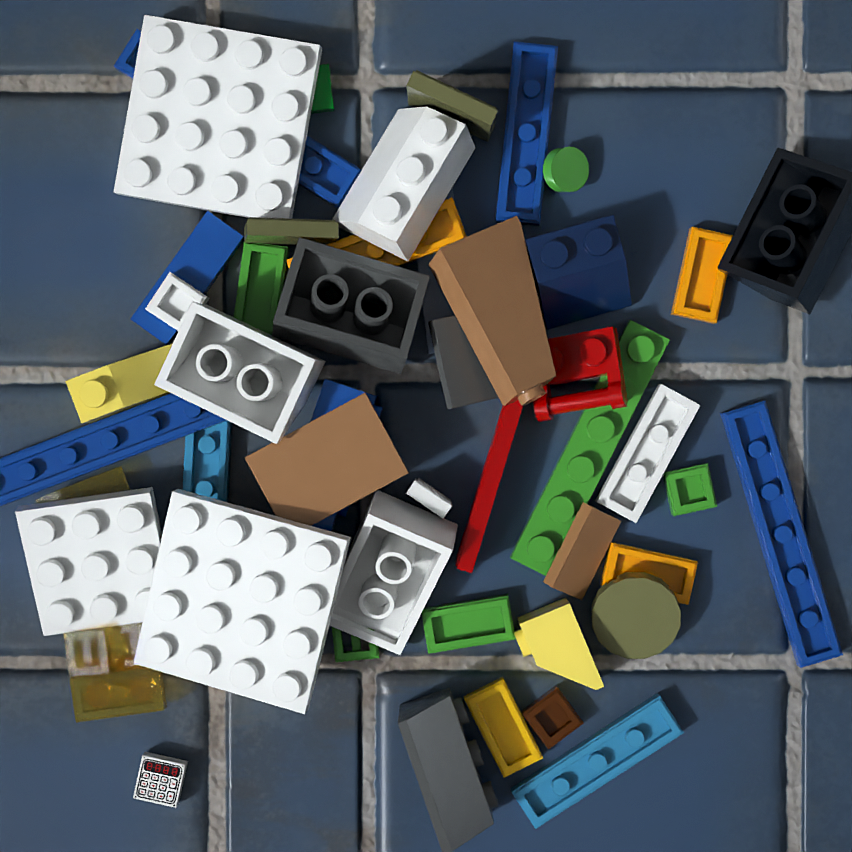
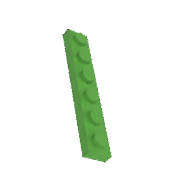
(587, 453)

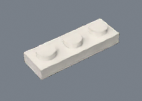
(647, 453)

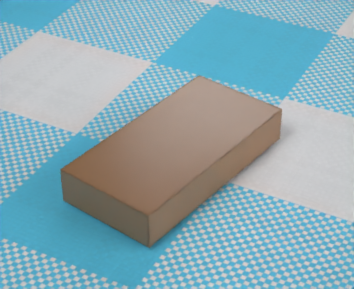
(582, 551)

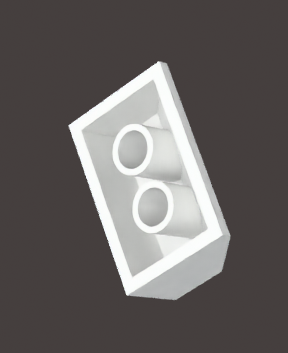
(406, 180)
(239, 372)

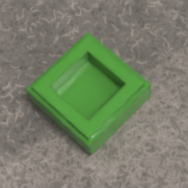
(689, 489)

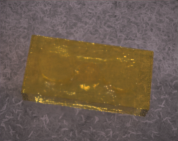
(118, 694)

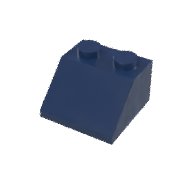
(579, 272)

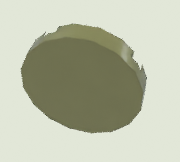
(636, 615)

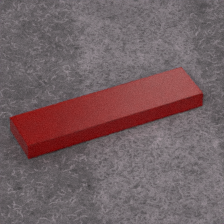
(488, 486)

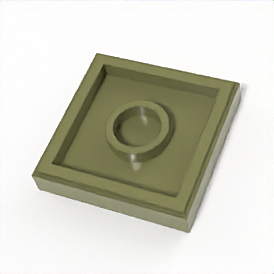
(430, 92)

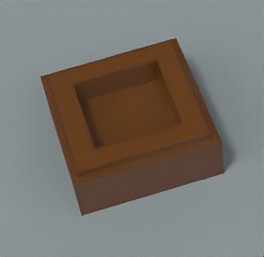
(552, 717)

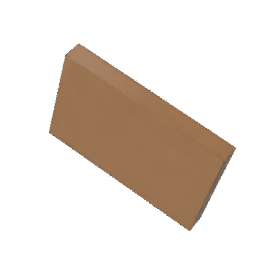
(327, 463)

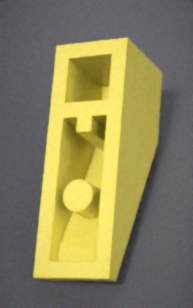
(118, 386)

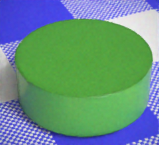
(566, 169)

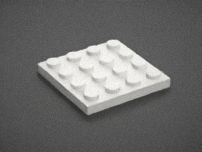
(217, 119)
(241, 600)

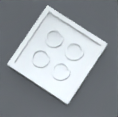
(91, 558)

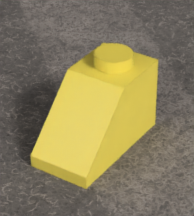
(558, 643)

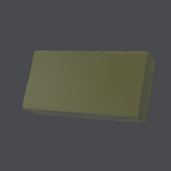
(289, 230)

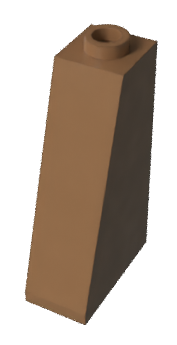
(498, 308)

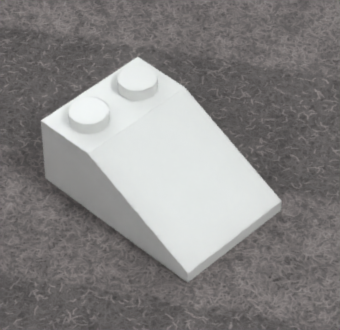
(391, 571)

